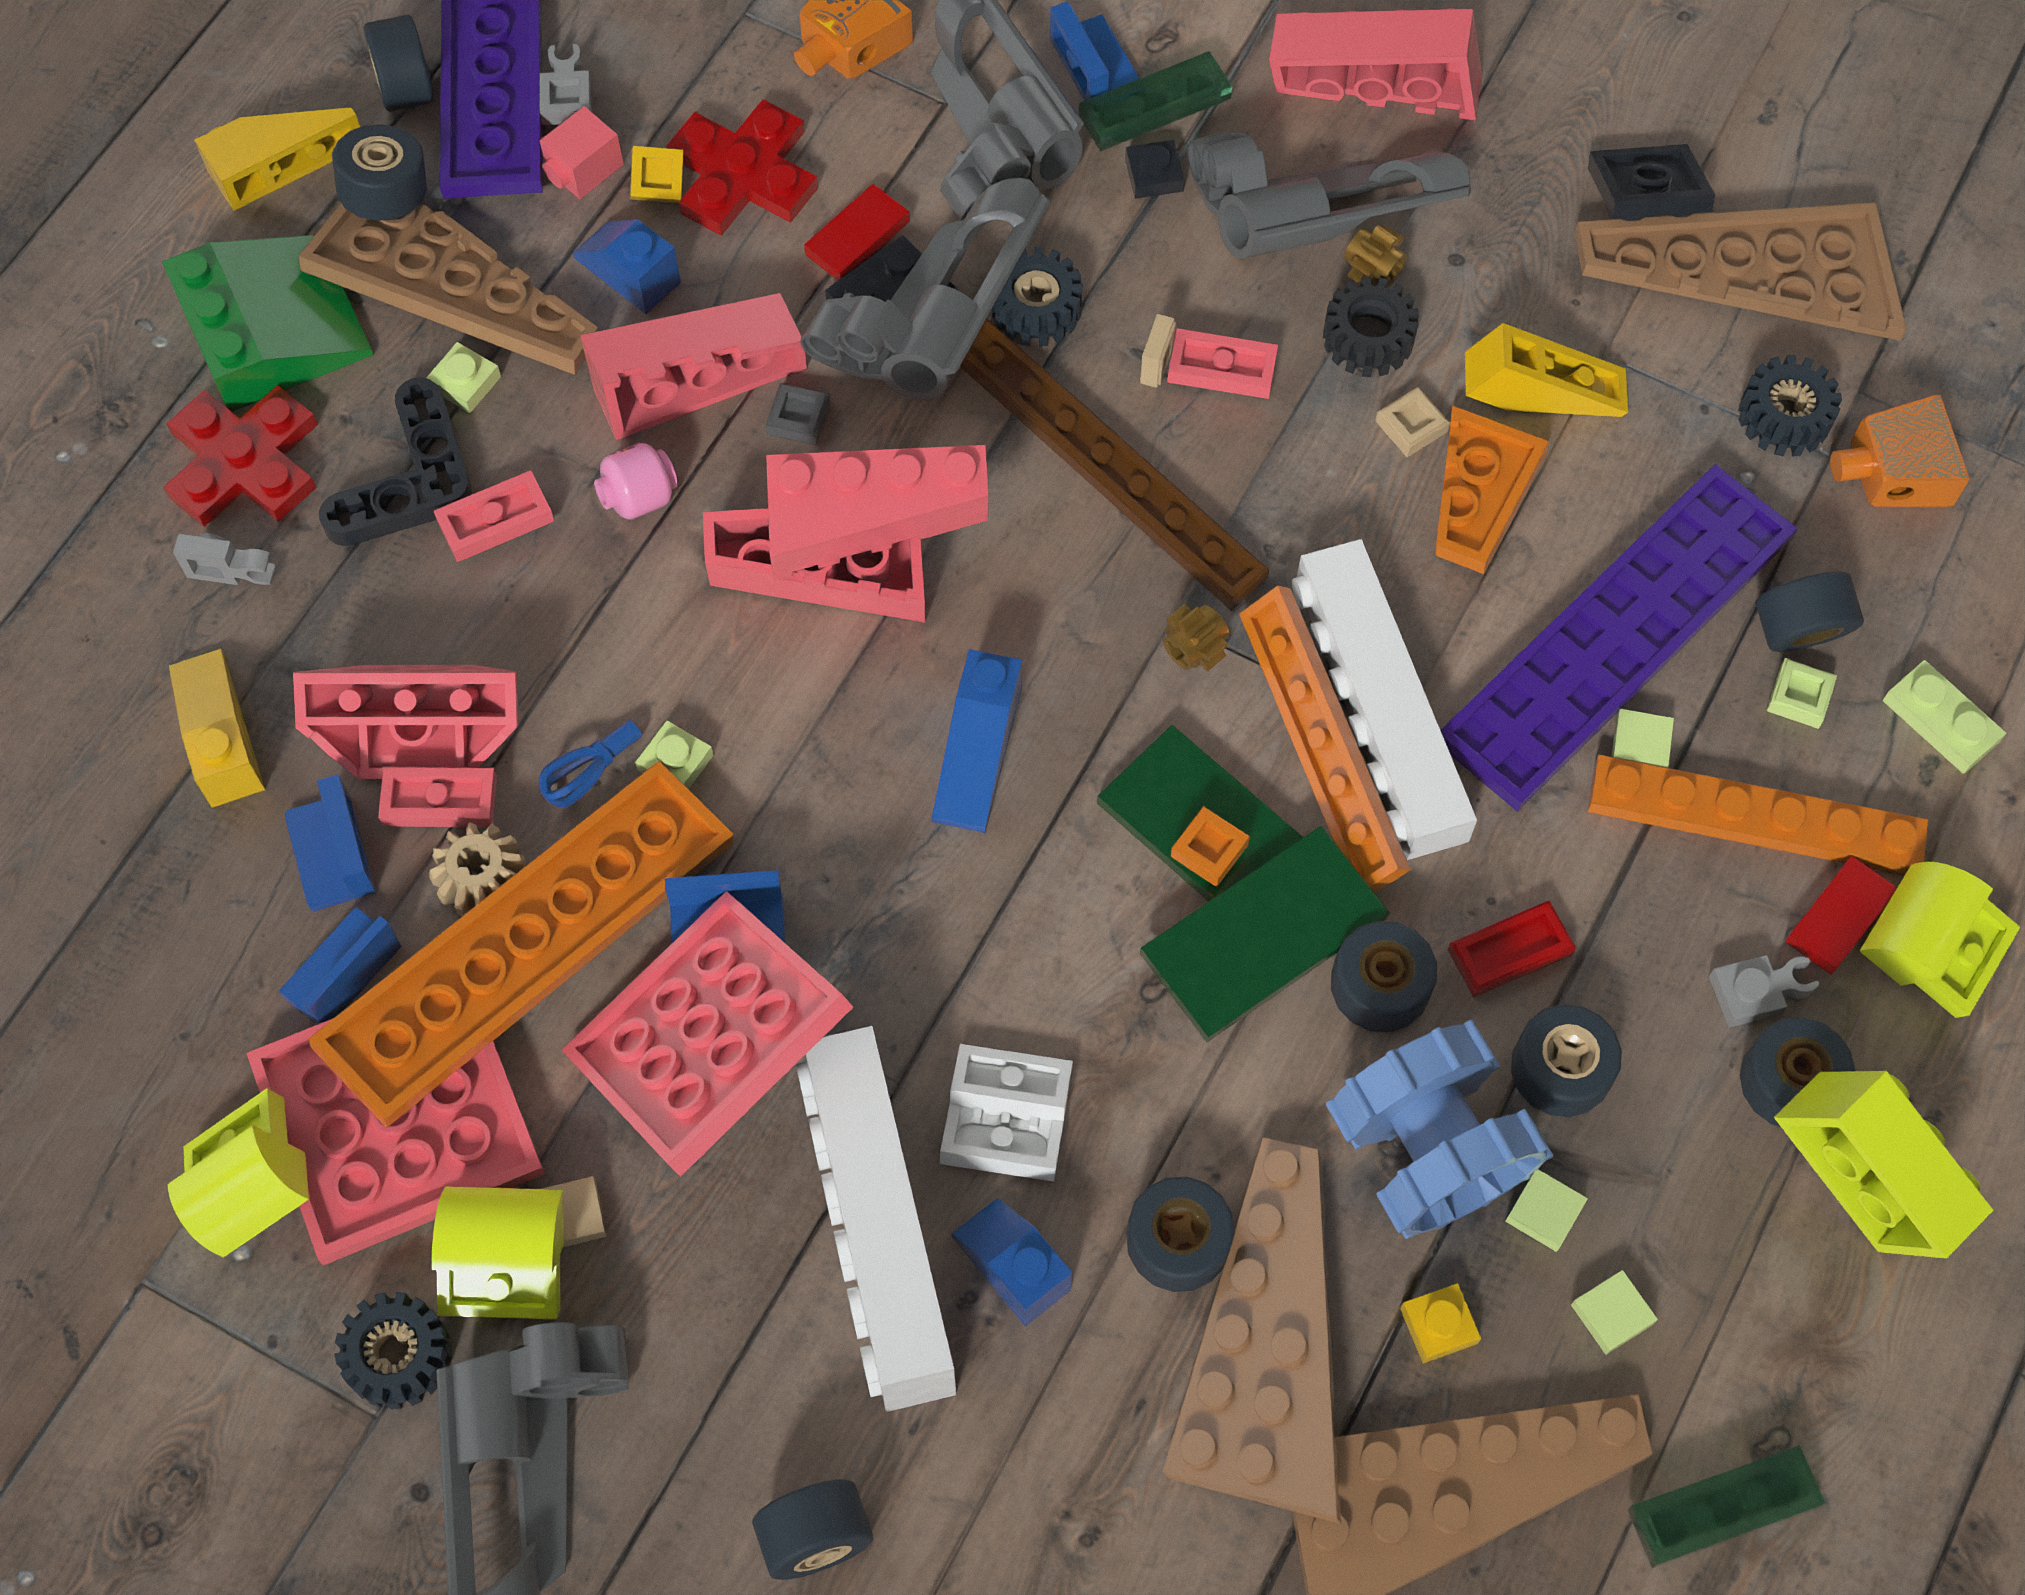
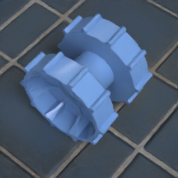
(1422, 1099)

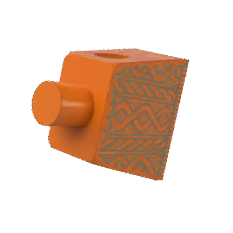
(1905, 457)

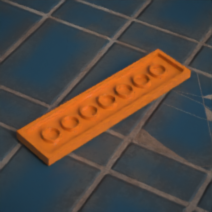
(519, 944)

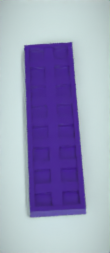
(1615, 637)

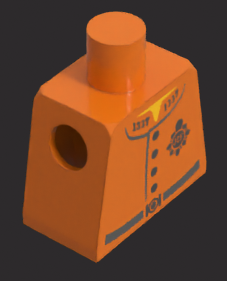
(852, 34)

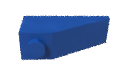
(977, 740)

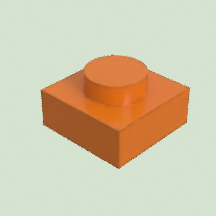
(1210, 846)

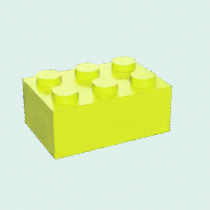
(1884, 1163)

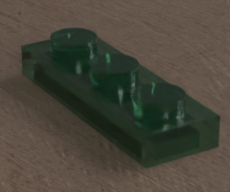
(1155, 101)
(1726, 1506)

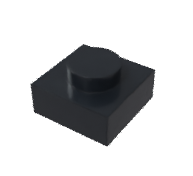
(1154, 169)

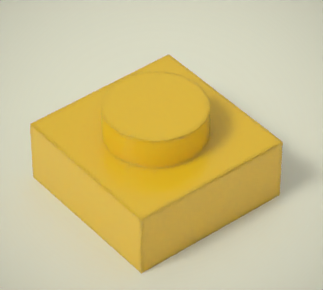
(656, 174)
(1440, 1323)

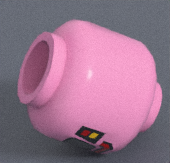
(636, 481)

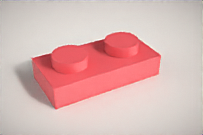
(1222, 363)
(494, 516)
(437, 797)

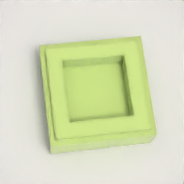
(1801, 693)
(1642, 737)
(1546, 1210)
(1614, 1312)

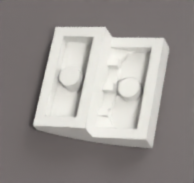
(1006, 1112)

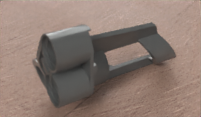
(1024, 128)
(1294, 211)
(926, 326)
(517, 1411)

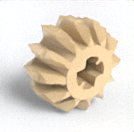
(456, 866)

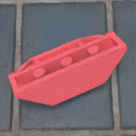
(406, 714)

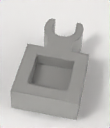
(564, 88)
(216, 560)
(1755, 990)

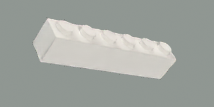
(1383, 699)

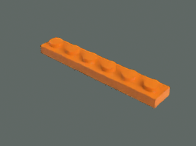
(1323, 738)
(1756, 815)

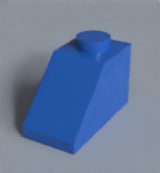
(632, 262)
(1014, 1260)

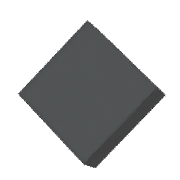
(798, 414)

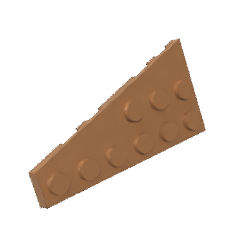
(1782, 262)
(449, 277)
(1263, 1376)
(1452, 1486)

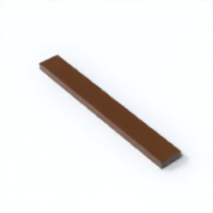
(1113, 467)

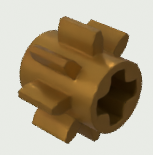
(1375, 255)
(1196, 637)

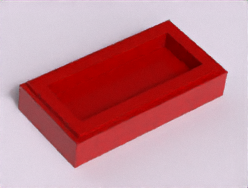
(857, 232)
(1841, 915)
(1511, 948)

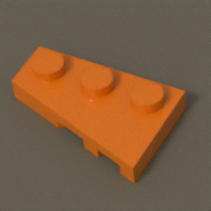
(1483, 486)

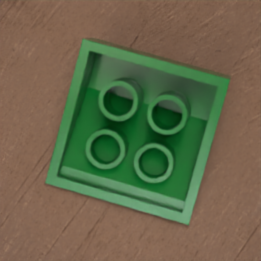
(263, 316)

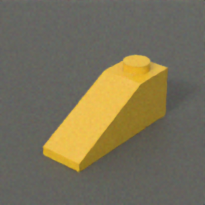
(271, 151)
(1541, 376)
(214, 729)

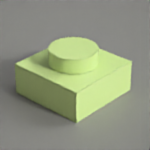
(464, 377)
(678, 752)

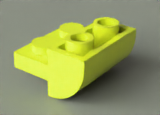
(1941, 935)
(240, 1176)
(498, 1252)

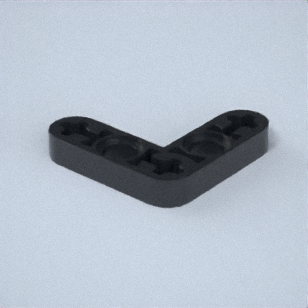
(419, 484)

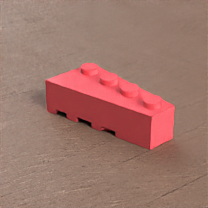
(1381, 57)
(690, 360)
(868, 500)
(864, 582)

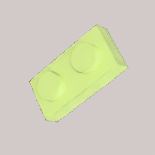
(1944, 716)

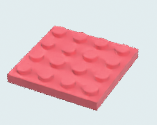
(706, 1031)
(389, 1180)

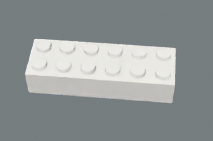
(881, 1230)

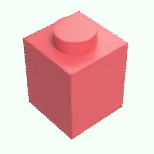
(581, 153)

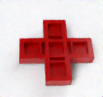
(743, 167)
(241, 455)

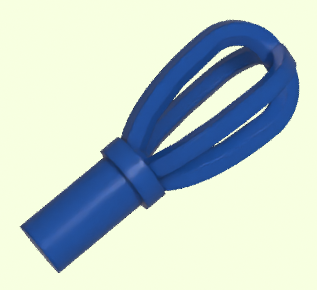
(601, 751)

